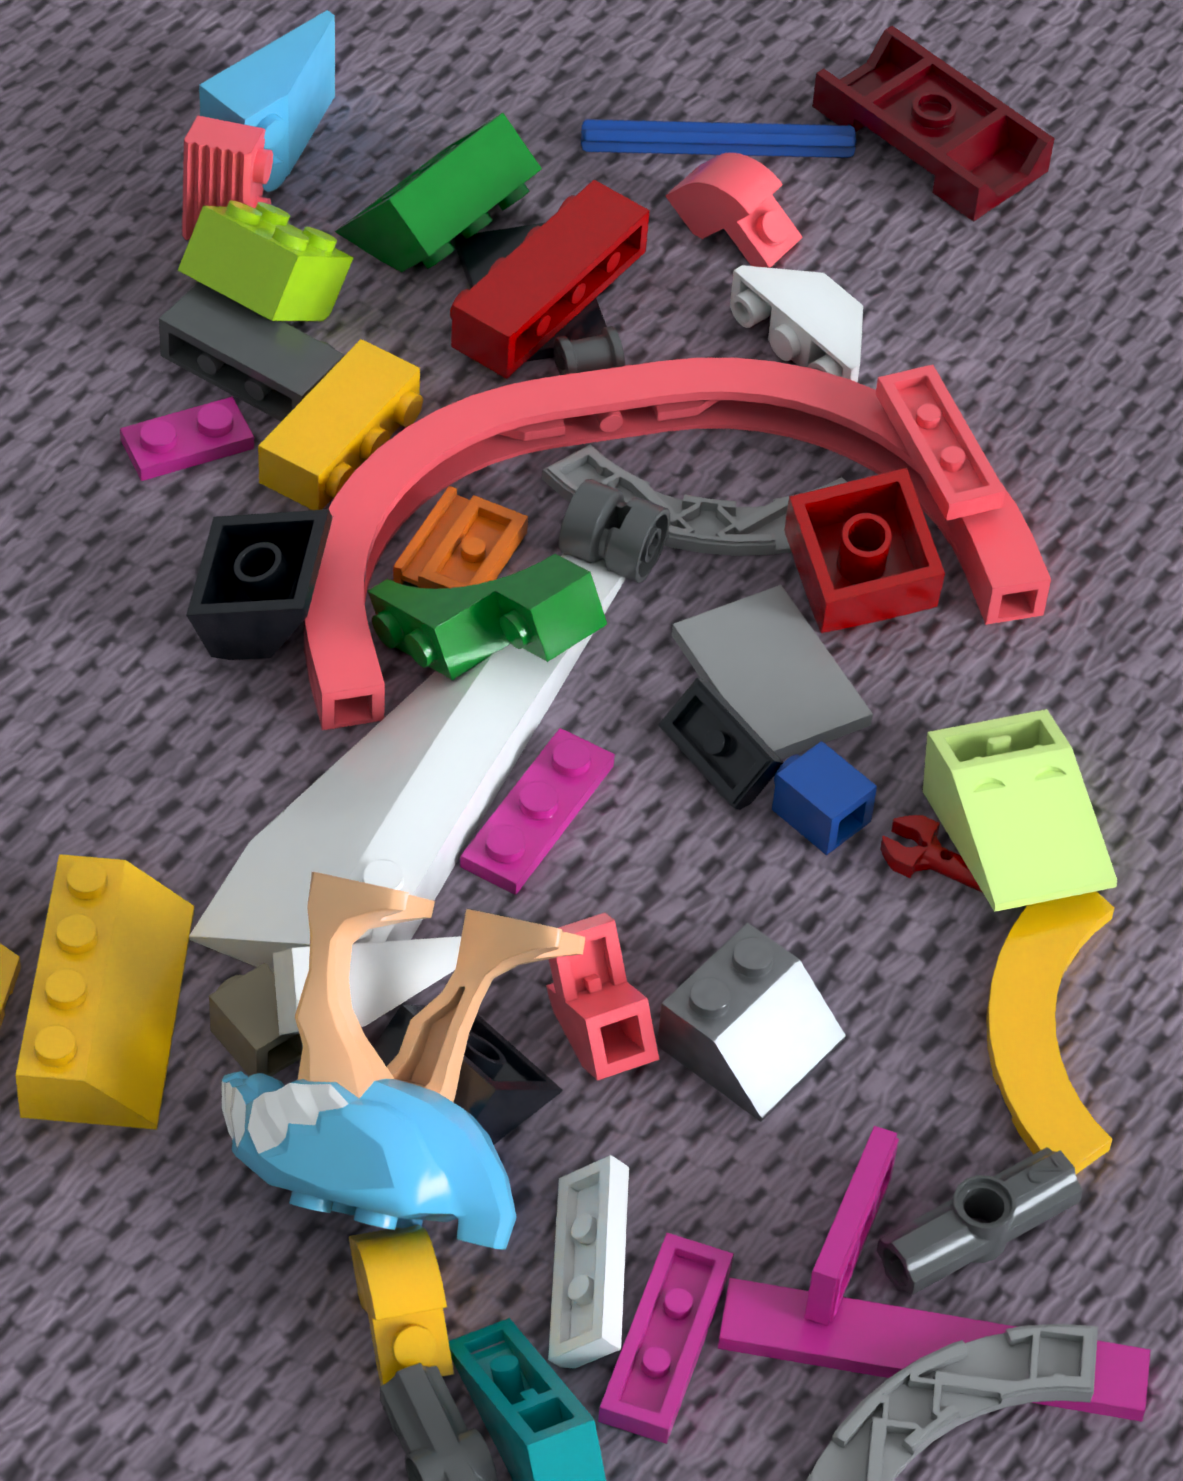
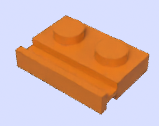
(461, 543)

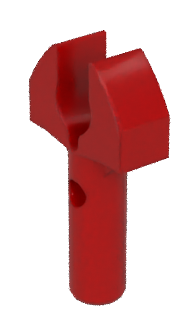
(928, 853)

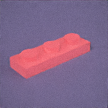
(940, 442)

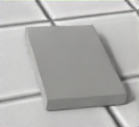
(773, 671)

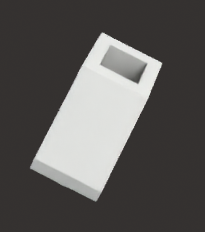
(809, 320)

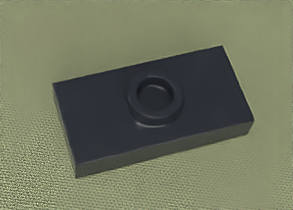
(721, 744)

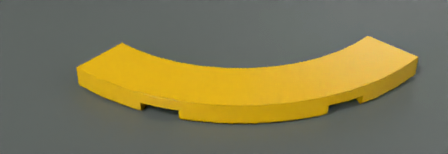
(1023, 1027)

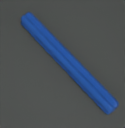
(718, 138)

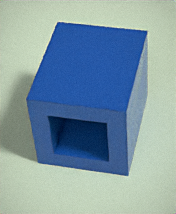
(823, 797)

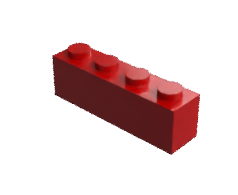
(548, 278)

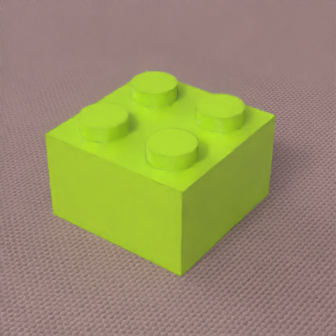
(266, 261)

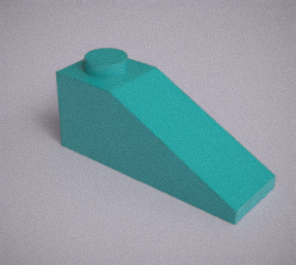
(527, 1407)

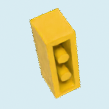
(340, 425)

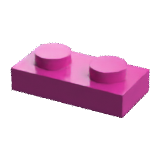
(186, 438)

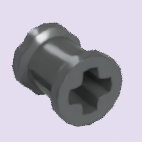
(589, 353)

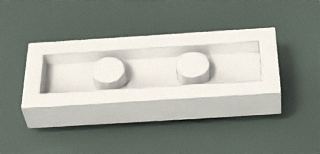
(589, 1263)

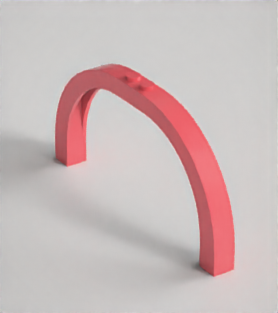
(609, 405)

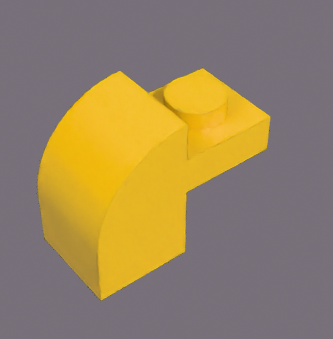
(403, 1299)

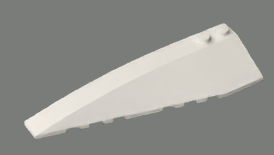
(395, 802)

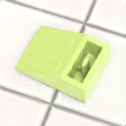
(1017, 809)

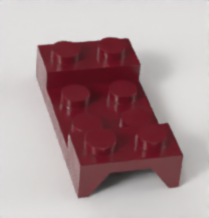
(940, 121)

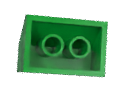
(445, 198)

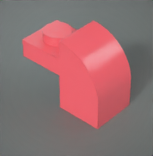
(736, 196)
(597, 1006)

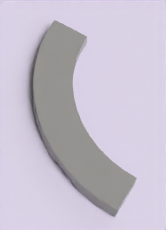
(695, 521)
(954, 1388)

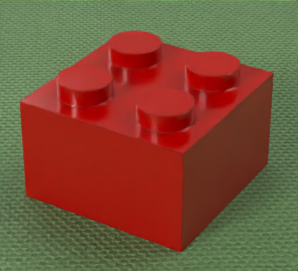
(864, 551)

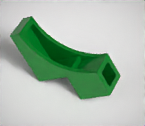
(459, 627)

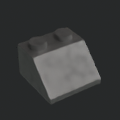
(749, 1022)

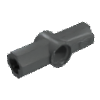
(949, 1237)
(433, 1430)

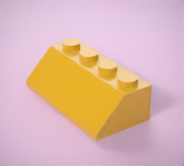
(103, 996)

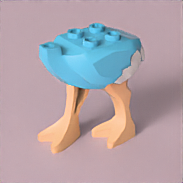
(376, 1134)

